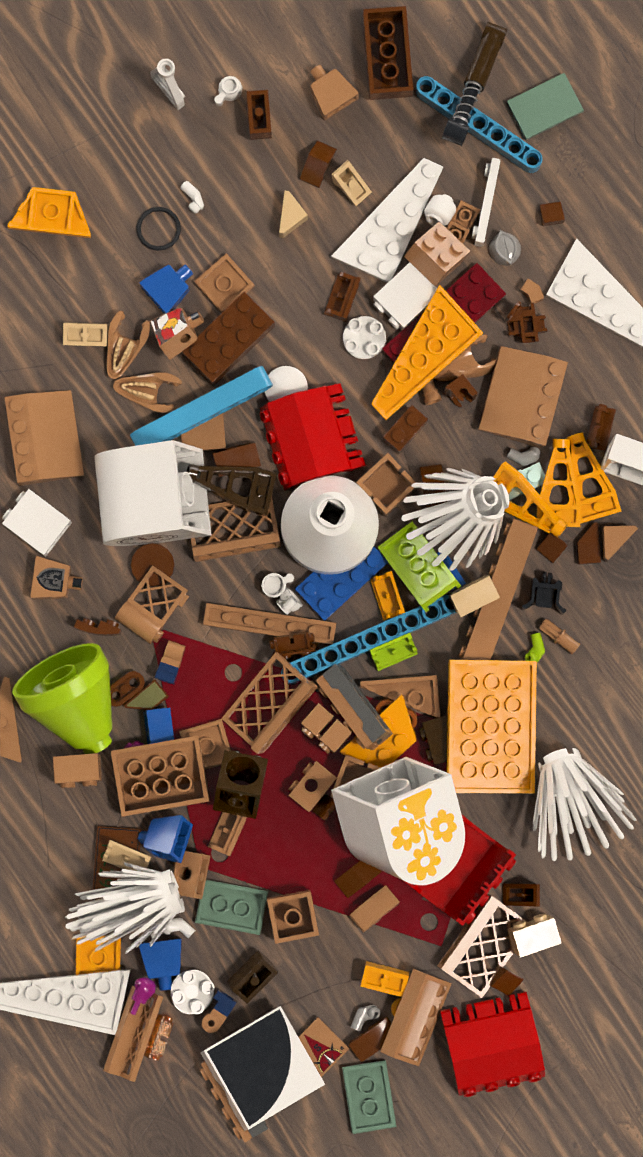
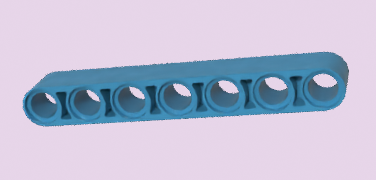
(485, 133)
(204, 408)

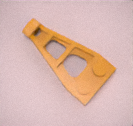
(512, 478)
(600, 505)
(569, 512)

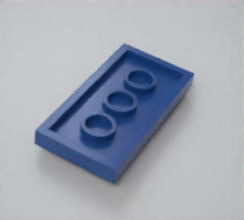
(329, 592)

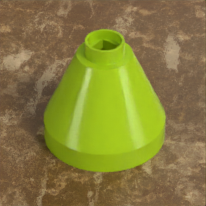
(70, 696)

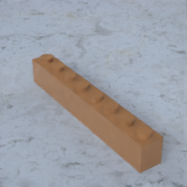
(505, 579)

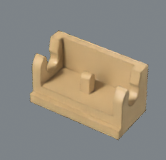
(85, 334)
(473, 596)
(118, 854)

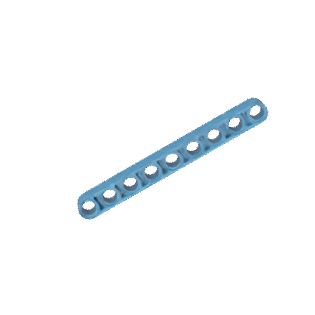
(378, 630)

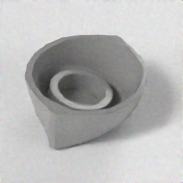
(504, 248)

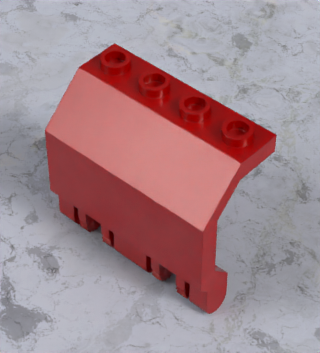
(310, 436)
(471, 878)
(493, 1047)

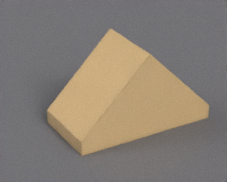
(292, 215)

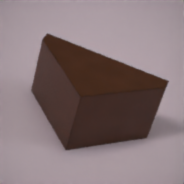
(317, 164)
(356, 878)
(521, 895)

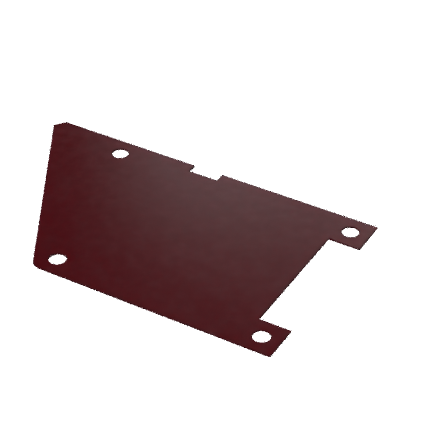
(285, 843)

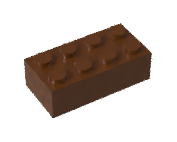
(387, 53)
(228, 339)

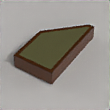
(148, 698)

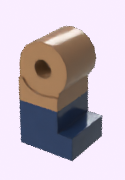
(170, 663)
(214, 1020)

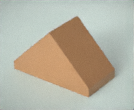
(614, 537)

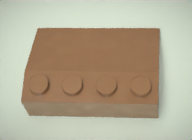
(523, 396)
(44, 437)
(160, 776)

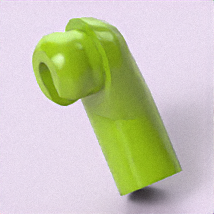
(537, 650)

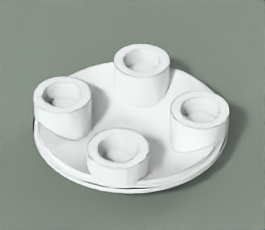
(364, 337)
(285, 381)
(192, 992)

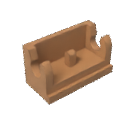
(227, 833)

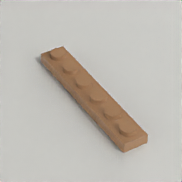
(267, 623)

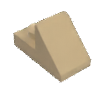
(351, 183)

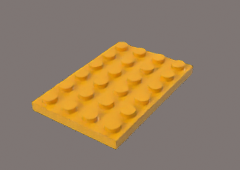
(492, 726)

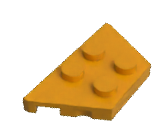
(51, 213)
(403, 736)

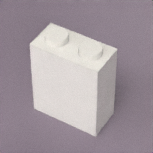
(404, 296)
(36, 522)

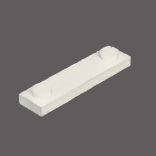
(479, 231)

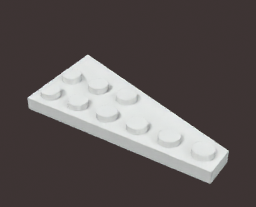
(384, 236)
(596, 295)
(79, 1000)

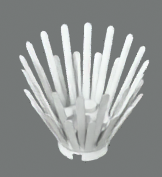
(474, 505)
(565, 778)

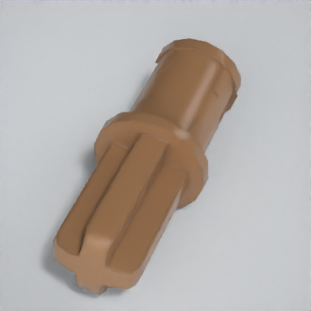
(559, 636)

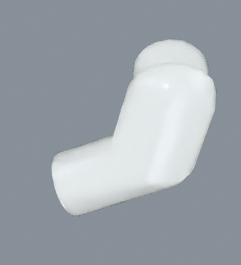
(195, 195)
(181, 925)

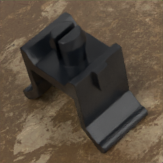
(545, 593)

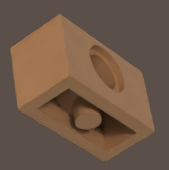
(309, 799)
(198, 866)

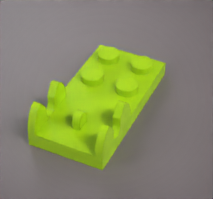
(419, 575)

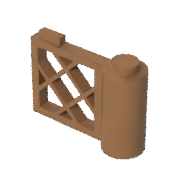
(141, 620)

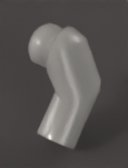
(525, 458)
(363, 1014)

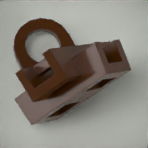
(522, 325)

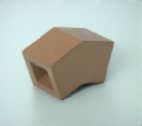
(532, 291)

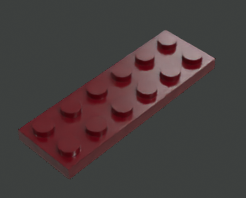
(474, 294)

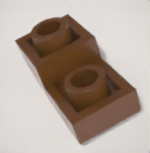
(106, 628)
(371, 1040)

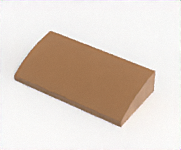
(415, 1017)

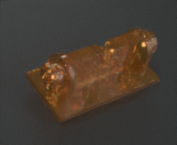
(155, 1046)

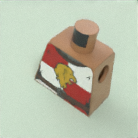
(176, 331)

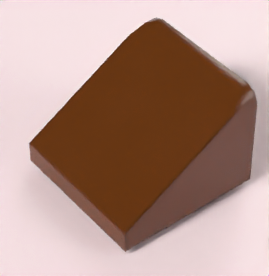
(551, 214)
(552, 547)
(324, 807)
(506, 981)

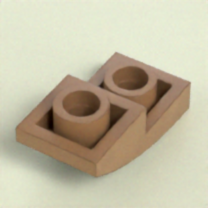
(463, 220)
(374, 909)

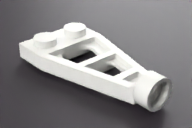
(167, 82)

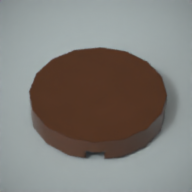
(153, 555)

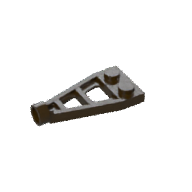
(259, 491)

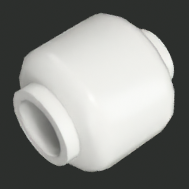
(440, 209)

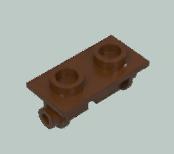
(600, 427)
(301, 645)

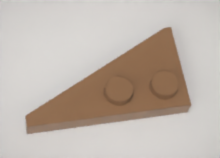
(419, 692)
(8, 725)

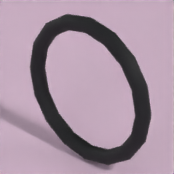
(158, 248)

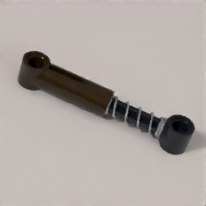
(475, 82)

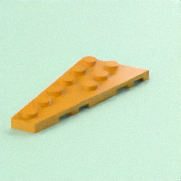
(434, 343)

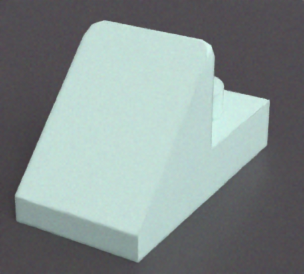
(534, 475)

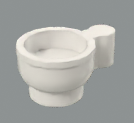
(229, 90)
(274, 584)
(289, 602)

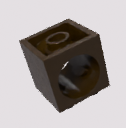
(236, 798)

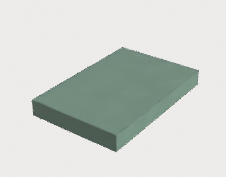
(545, 106)
(232, 907)
(369, 1096)

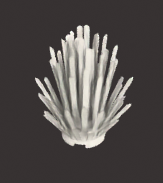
(135, 903)

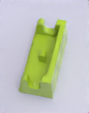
(393, 652)

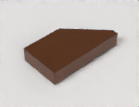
(589, 547)

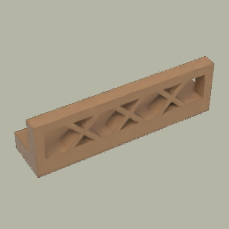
(129, 1034)

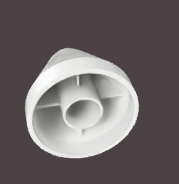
(319, 543)

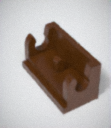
(342, 296)
(459, 389)
(238, 456)

